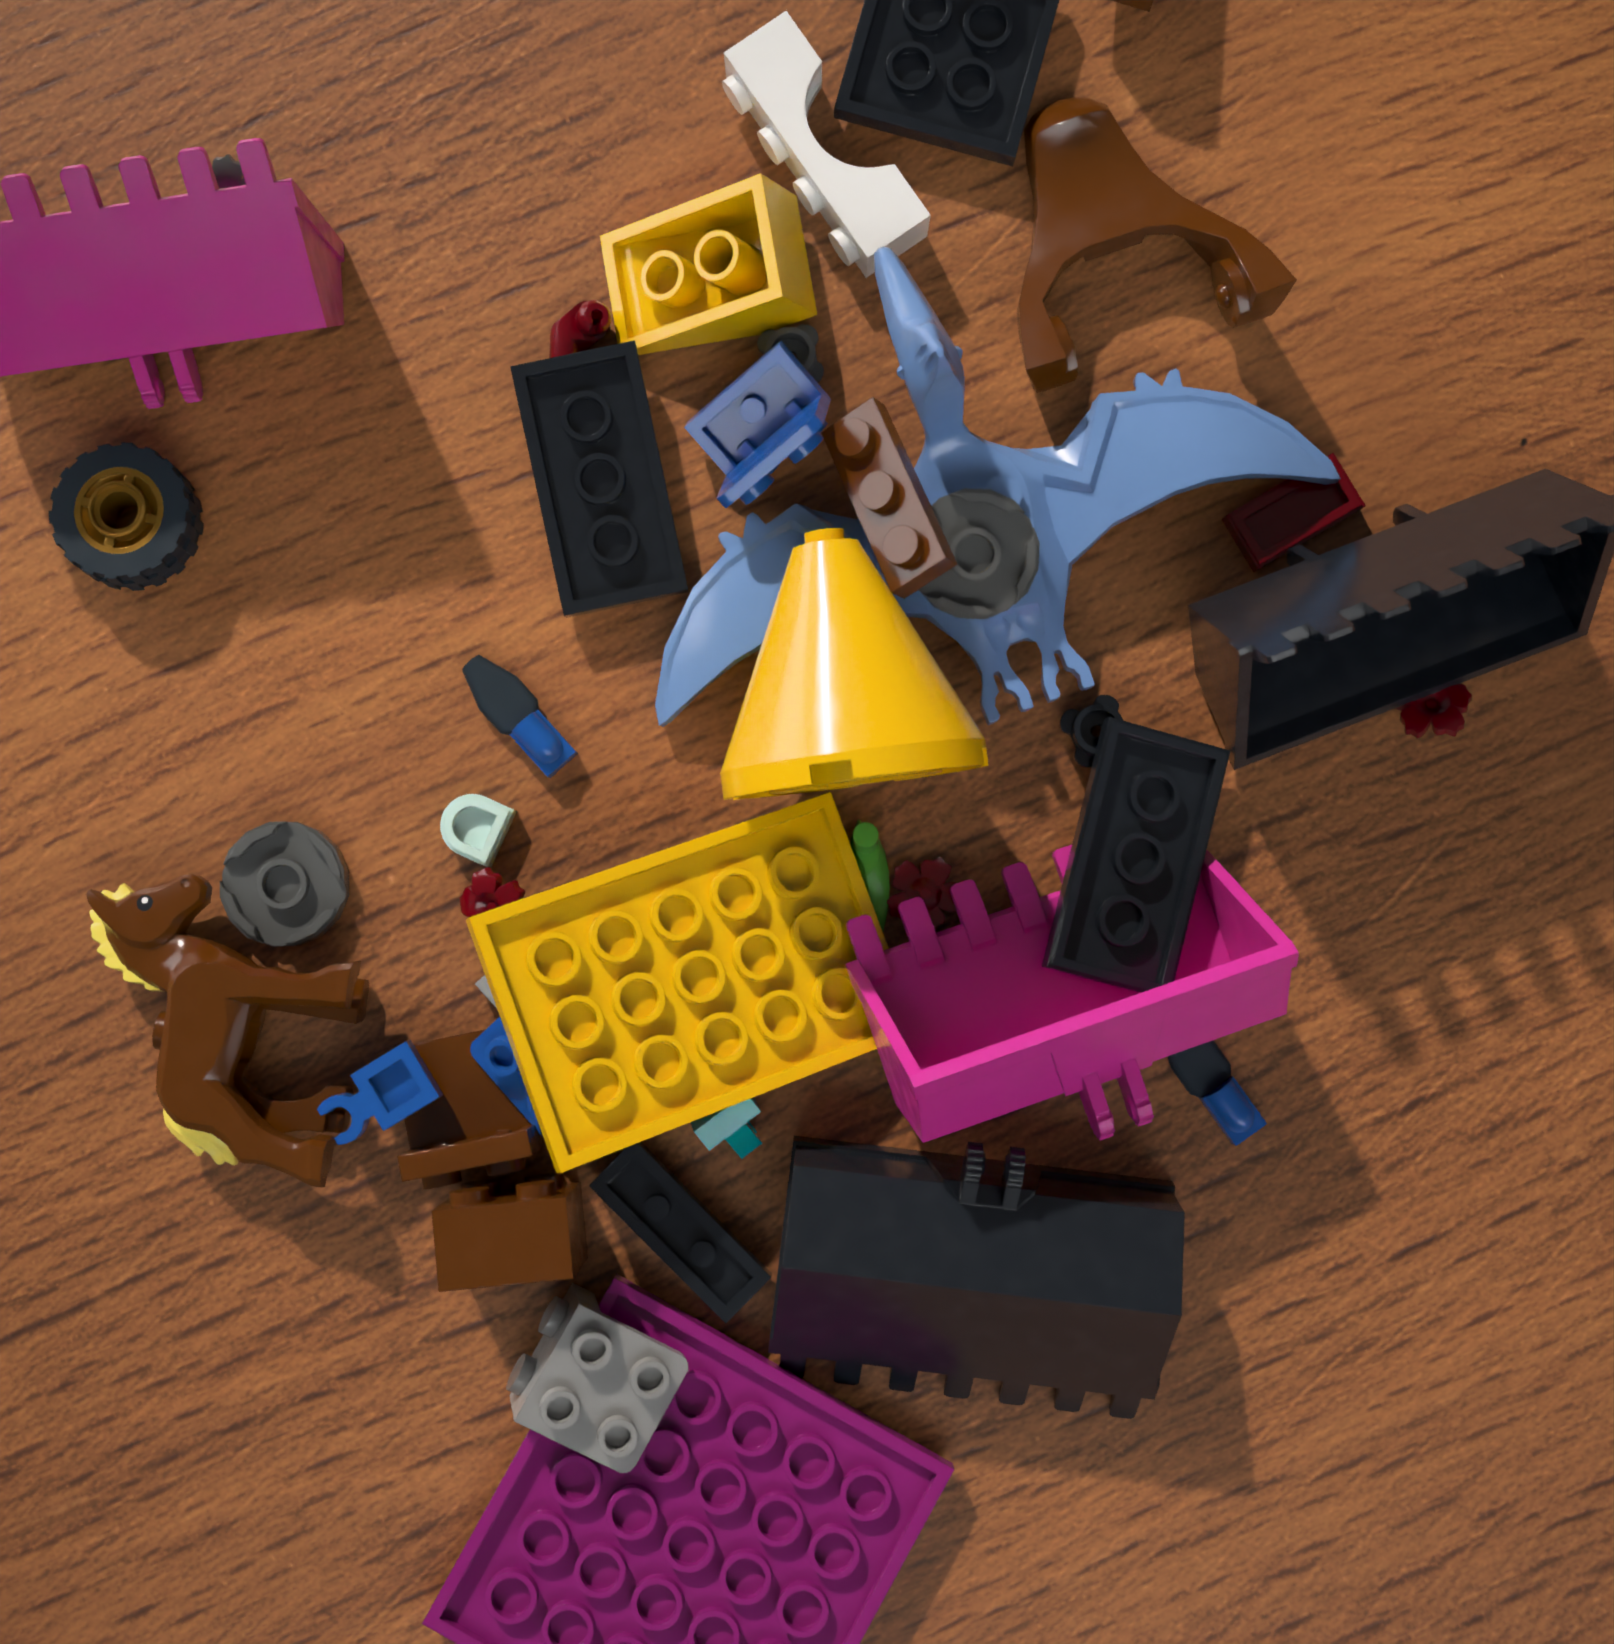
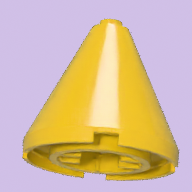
(843, 687)

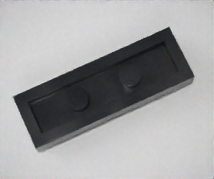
(681, 1230)

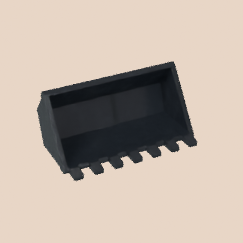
(978, 1272)

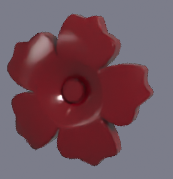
(1440, 710)
(926, 885)
(488, 893)

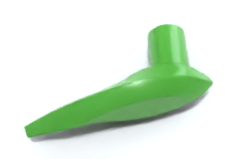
(873, 866)

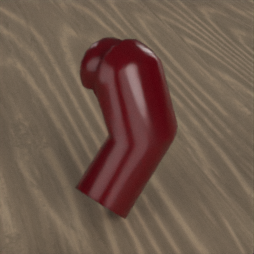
(579, 328)

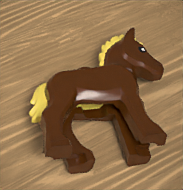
(214, 1026)

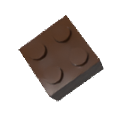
(509, 1234)

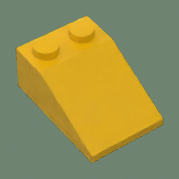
(710, 269)

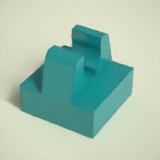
(730, 1125)

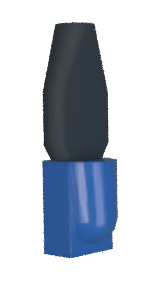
(516, 713)
(1208, 1076)

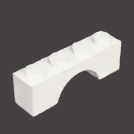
(776, 80)

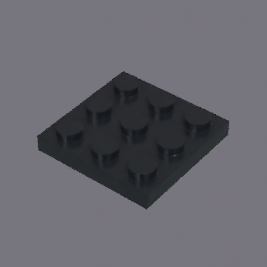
(947, 71)

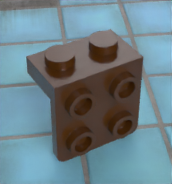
(468, 1124)

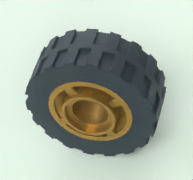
(99, 490)

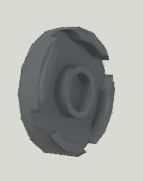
(993, 554)
(284, 884)

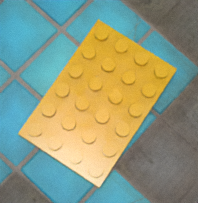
(681, 979)

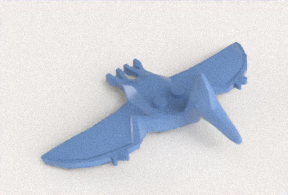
(1112, 466)

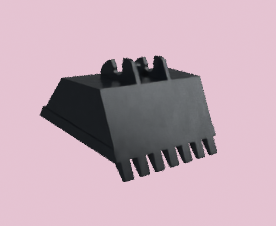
(1401, 612)

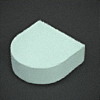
(476, 827)

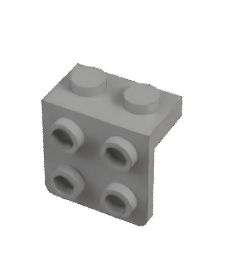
(594, 1382)

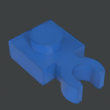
(389, 1090)

